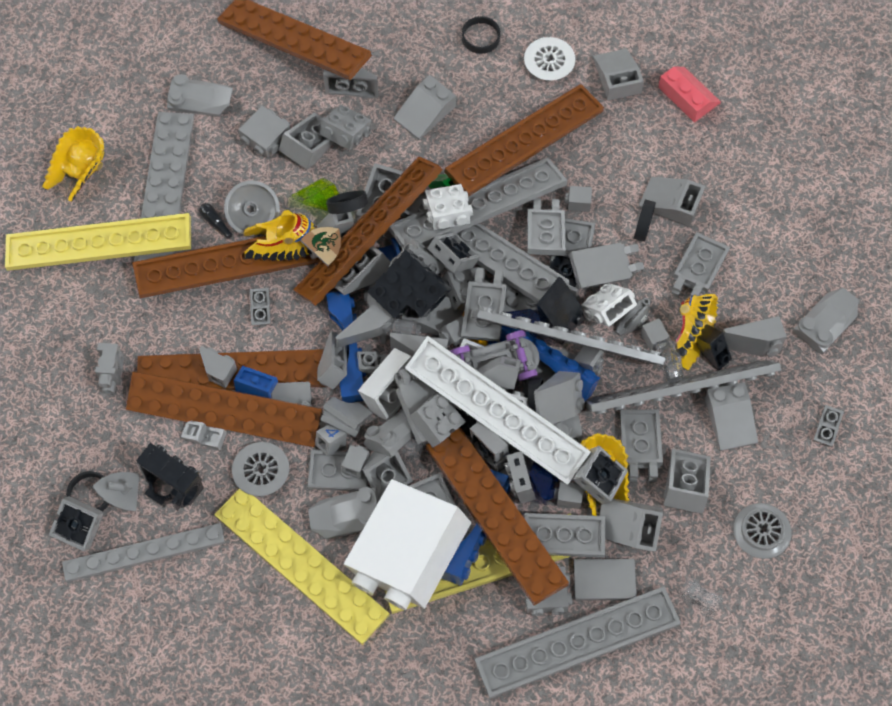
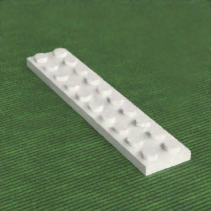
(497, 410)

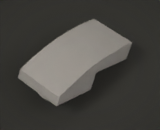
(260, 306)
(369, 361)
(828, 425)

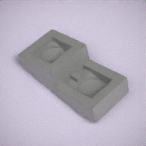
(203, 435)

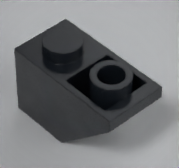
(714, 347)

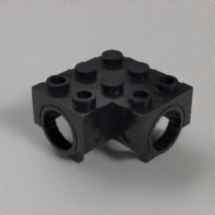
(408, 285)
(185, 480)

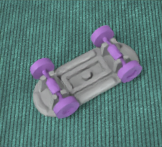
(514, 347)

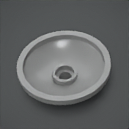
(253, 194)

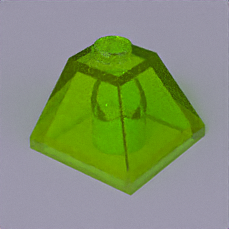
(316, 194)

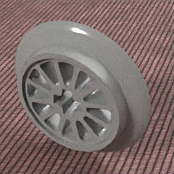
(259, 449)
(755, 549)

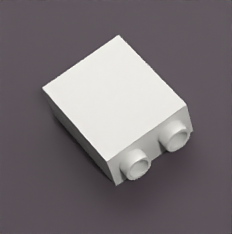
(406, 545)

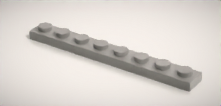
(143, 552)

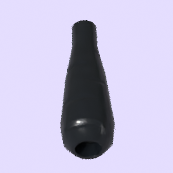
(213, 218)

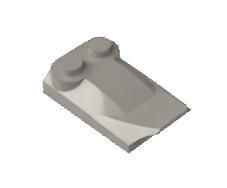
(198, 96)
(828, 319)
(389, 436)
(343, 513)

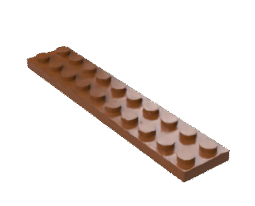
(295, 38)
(524, 140)
(369, 229)
(205, 267)
(285, 365)
(224, 409)
(498, 517)

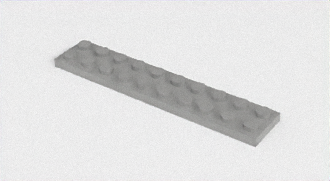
(167, 168)
(488, 202)
(519, 268)
(562, 334)
(692, 384)
(577, 642)

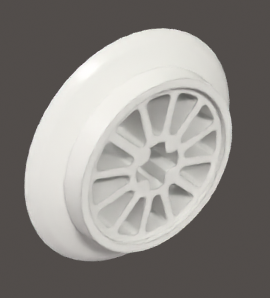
(566, 59)

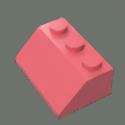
(687, 92)

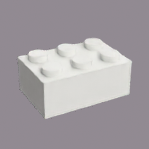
(380, 387)

